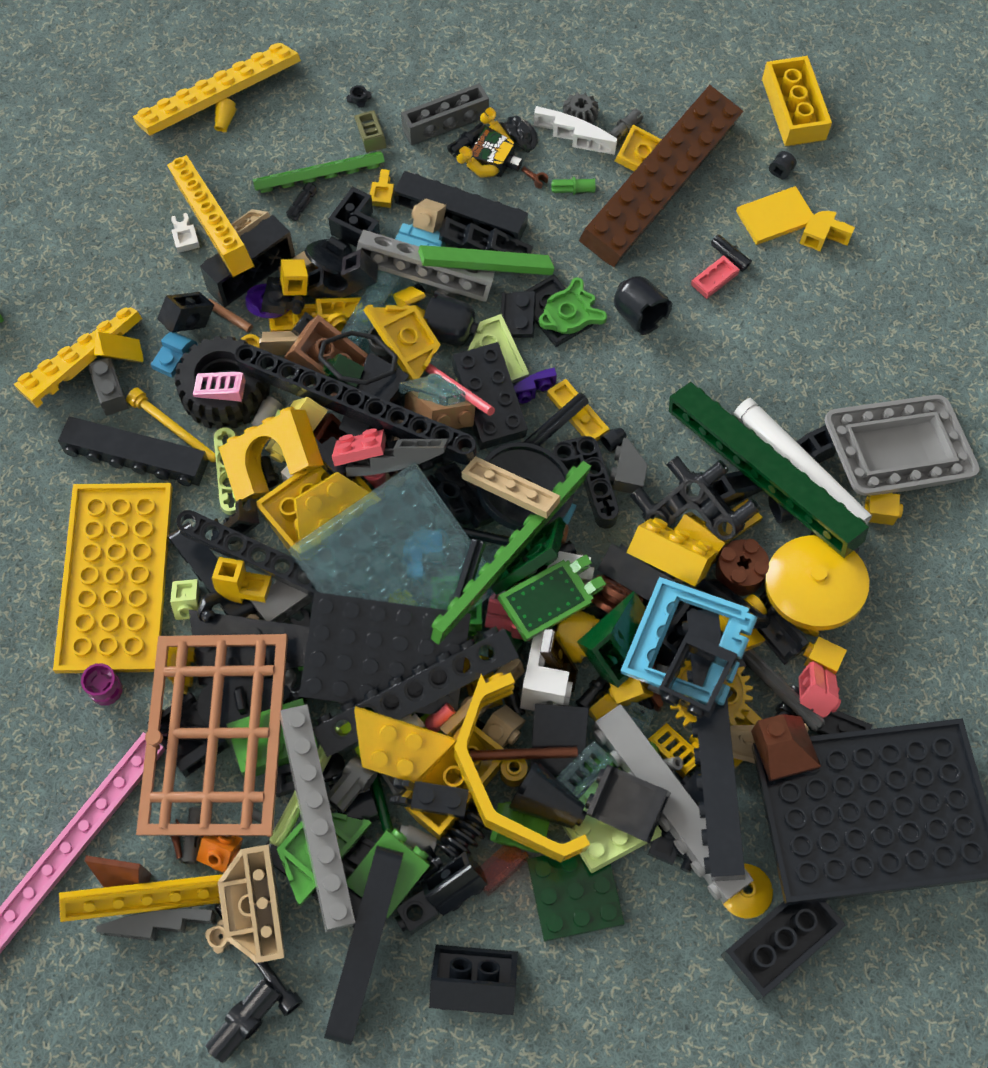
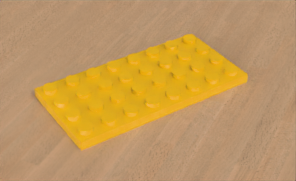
(114, 577)

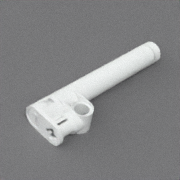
(771, 432)

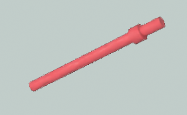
(470, 397)

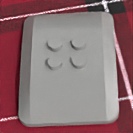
(901, 445)

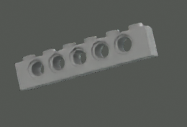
(404, 260)

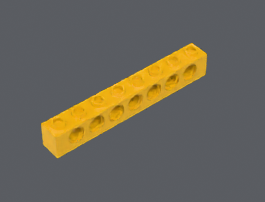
(210, 216)

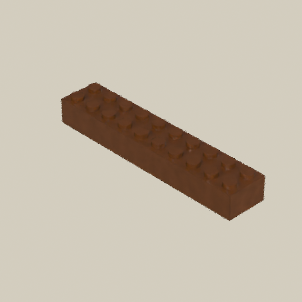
(660, 176)

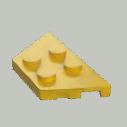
(406, 335)
(325, 502)
(397, 746)

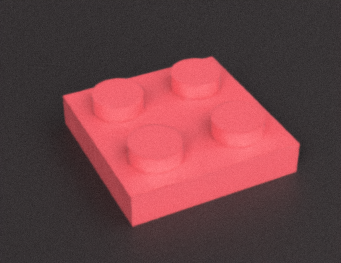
(360, 447)

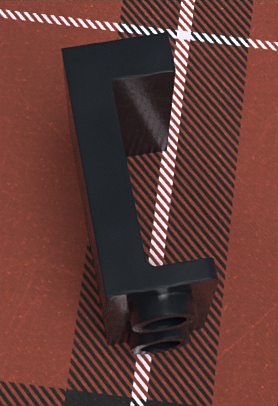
(190, 754)
(627, 803)

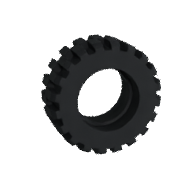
(211, 358)

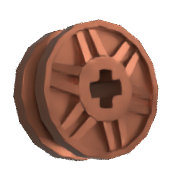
(611, 595)

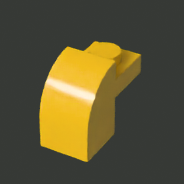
(823, 226)
(236, 584)

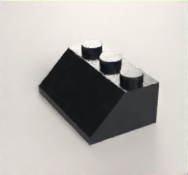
(473, 980)

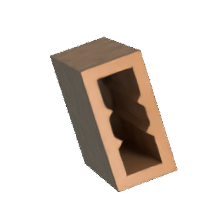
(454, 415)

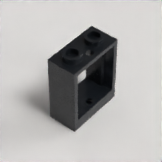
(708, 651)

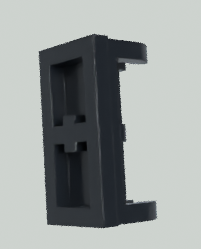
(242, 520)
(783, 637)

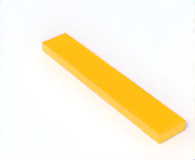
(138, 898)

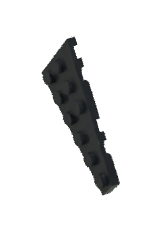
(245, 655)

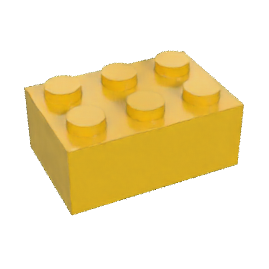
(672, 551)

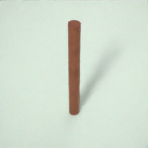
(526, 753)

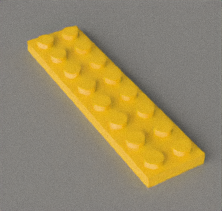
(210, 91)

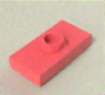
(715, 277)

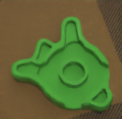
(571, 310)

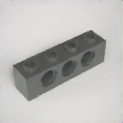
(444, 114)

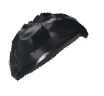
(521, 132)

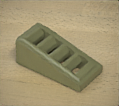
(375, 141)

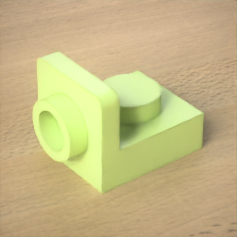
(184, 598)

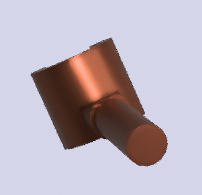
(536, 177)
(176, 842)

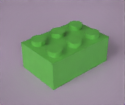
(240, 744)

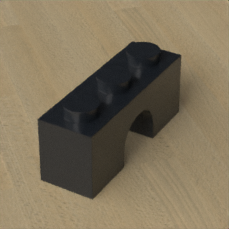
(356, 274)

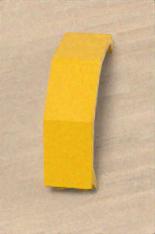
(485, 694)

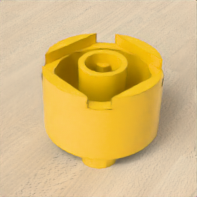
(572, 630)

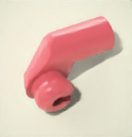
(436, 720)

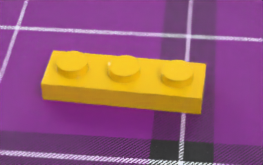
(586, 420)

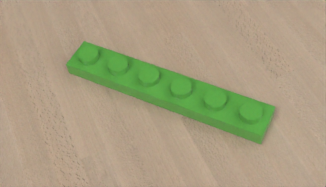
(309, 174)

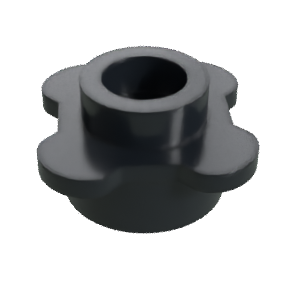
(356, 91)

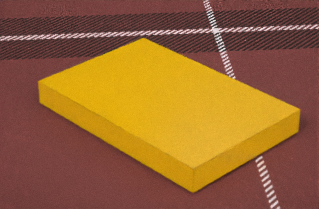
(775, 215)

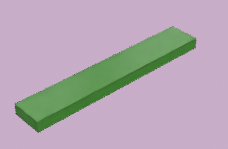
(485, 260)

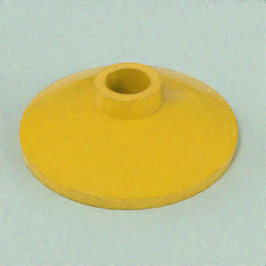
(757, 902)

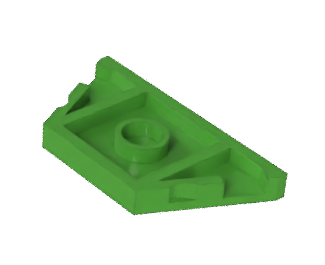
(296, 858)

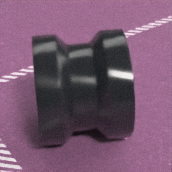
(782, 165)

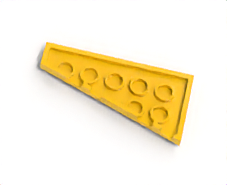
(71, 359)

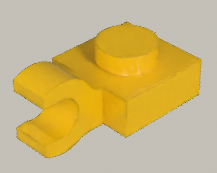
(382, 191)

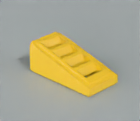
(682, 743)

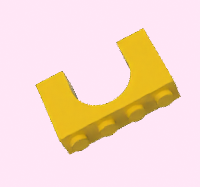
(243, 453)

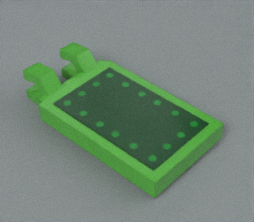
(550, 597)

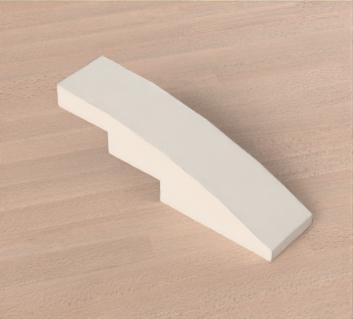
(581, 132)

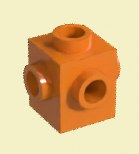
(219, 851)

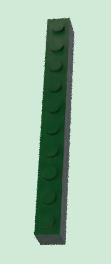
(769, 470)

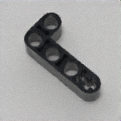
(593, 482)

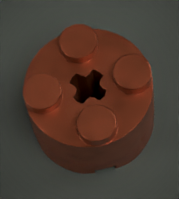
(752, 570)

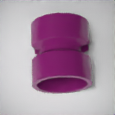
(101, 684)

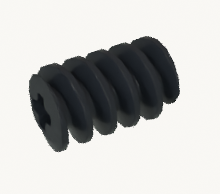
(464, 834)

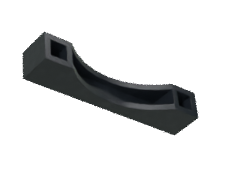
(736, 486)

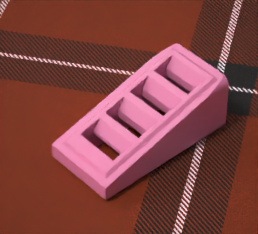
(227, 393)

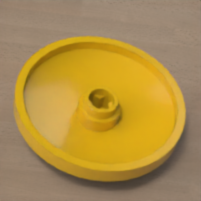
(815, 584)

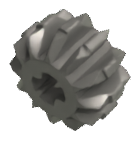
(581, 107)

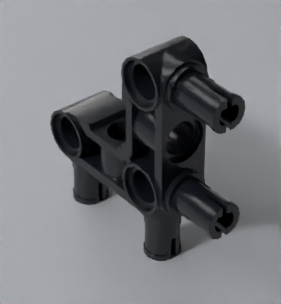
(707, 503)

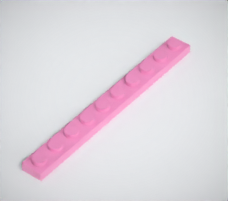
(72, 841)

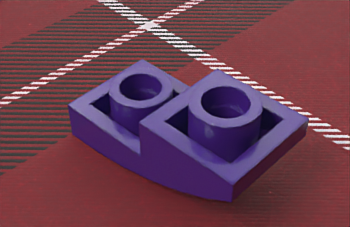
(542, 380)

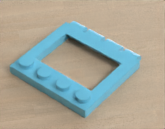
(655, 626)

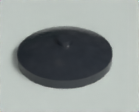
(529, 463)

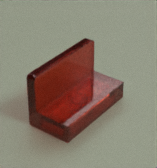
(502, 866)

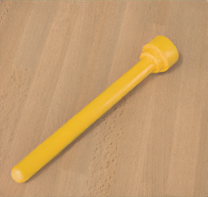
(138, 399)

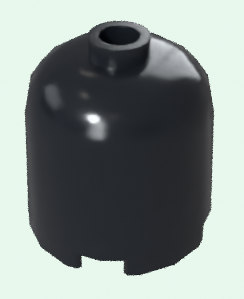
(641, 304)
(450, 319)

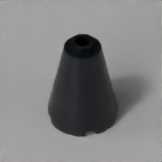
(547, 799)

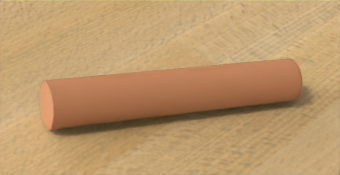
(230, 316)

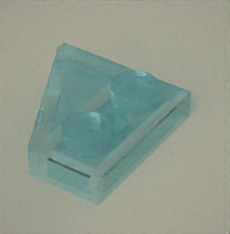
(434, 389)

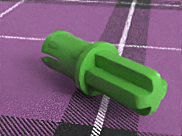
(573, 186)

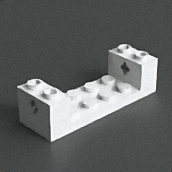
(546, 684)

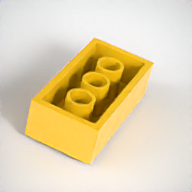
(796, 101)

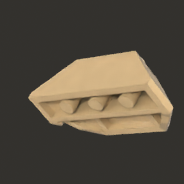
(252, 905)

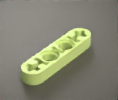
(221, 471)

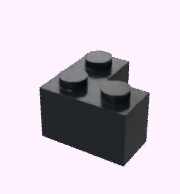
(353, 217)

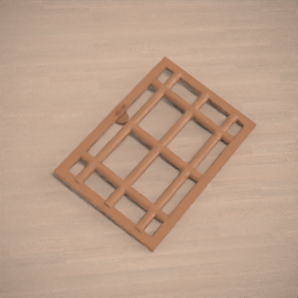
(213, 733)

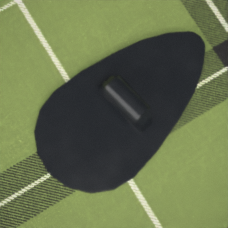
(328, 254)
(235, 699)

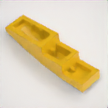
(322, 307)

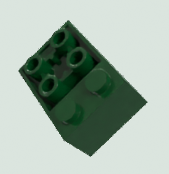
(611, 639)

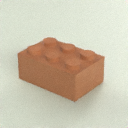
(308, 344)

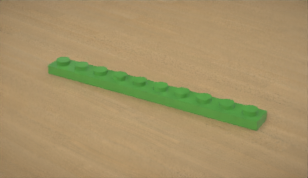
(504, 557)

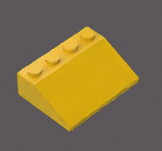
(279, 507)

